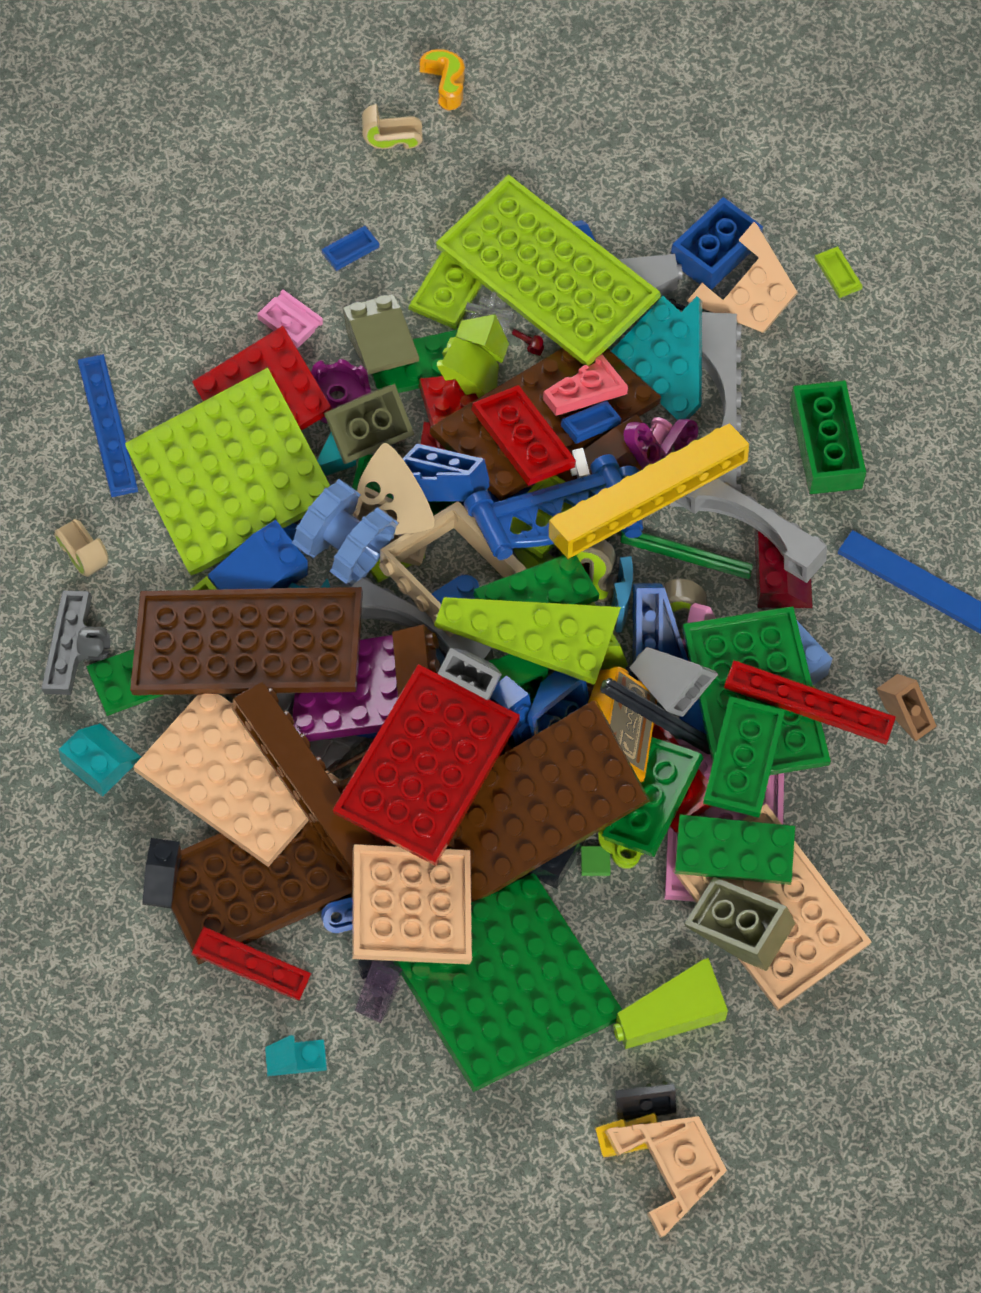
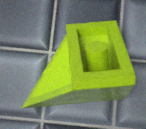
(485, 333)

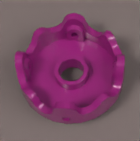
(341, 377)

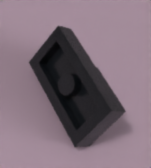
(643, 1101)

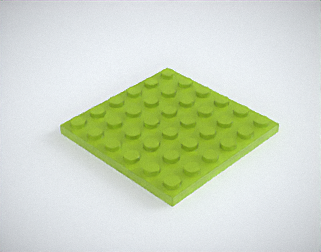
(228, 470)

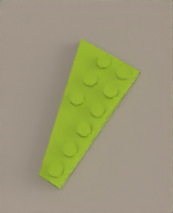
(548, 634)

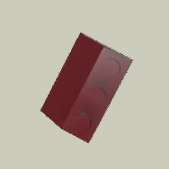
(774, 584)

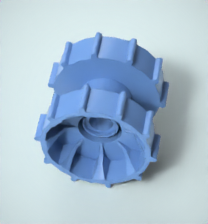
(331, 522)

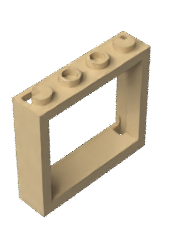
(452, 517)

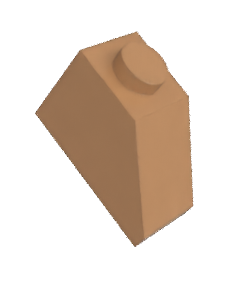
(905, 701)

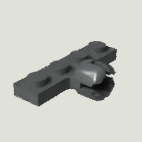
(72, 643)

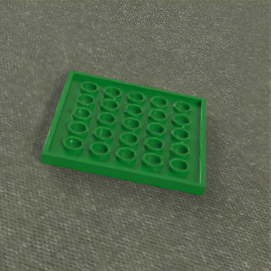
(521, 992)

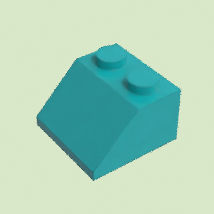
(97, 757)

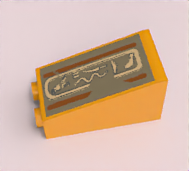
(630, 728)

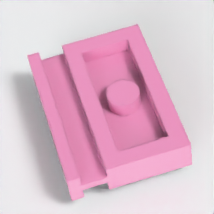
(291, 314)

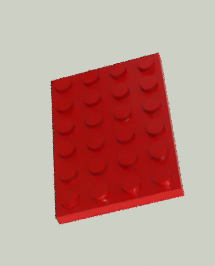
(426, 764)

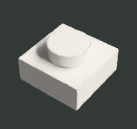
(581, 467)

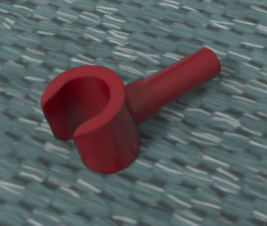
(535, 343)

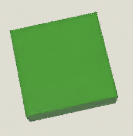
(595, 861)

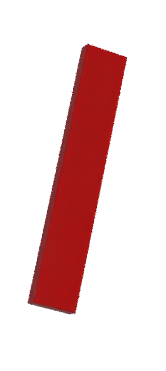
(810, 702)

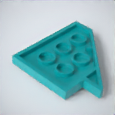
(668, 354)

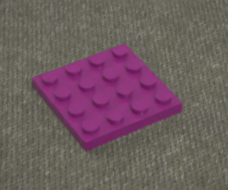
(352, 713)

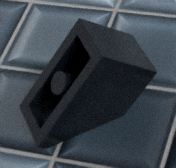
(161, 872)

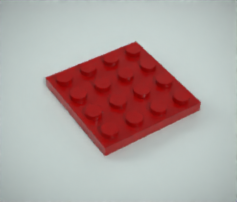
(287, 367)

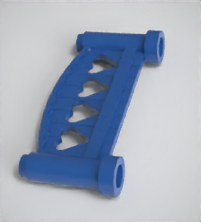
(496, 517)

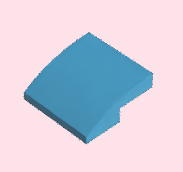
(622, 591)

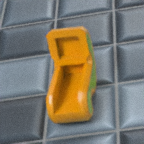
(452, 70)

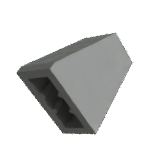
(658, 271)
(470, 672)
(672, 679)

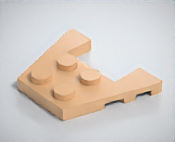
(760, 292)
(683, 1158)

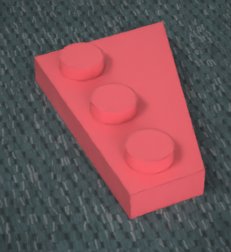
(586, 388)

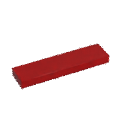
(251, 964)

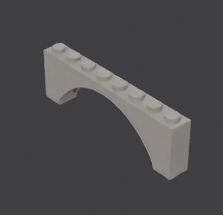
(720, 361)

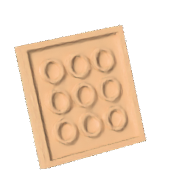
(410, 906)

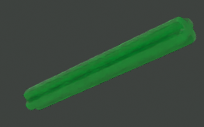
(690, 554)

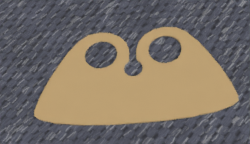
(396, 478)

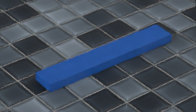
(107, 425)
(912, 580)

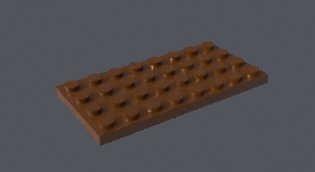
(466, 435)
(247, 636)
(547, 799)
(245, 899)

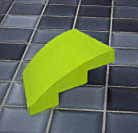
(470, 366)

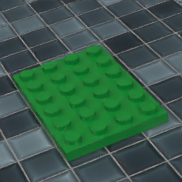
(770, 643)

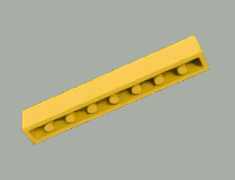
(648, 490)

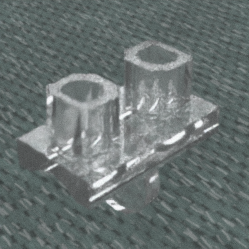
(505, 317)

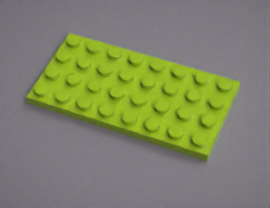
(548, 270)

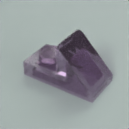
(379, 990)

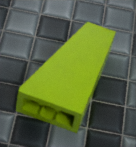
(673, 1008)

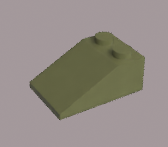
(380, 334)
(369, 422)
(741, 922)

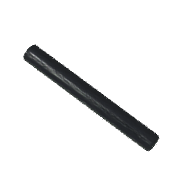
(655, 714)

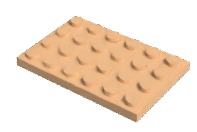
(224, 778)
(823, 930)

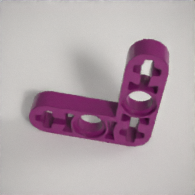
(640, 438)

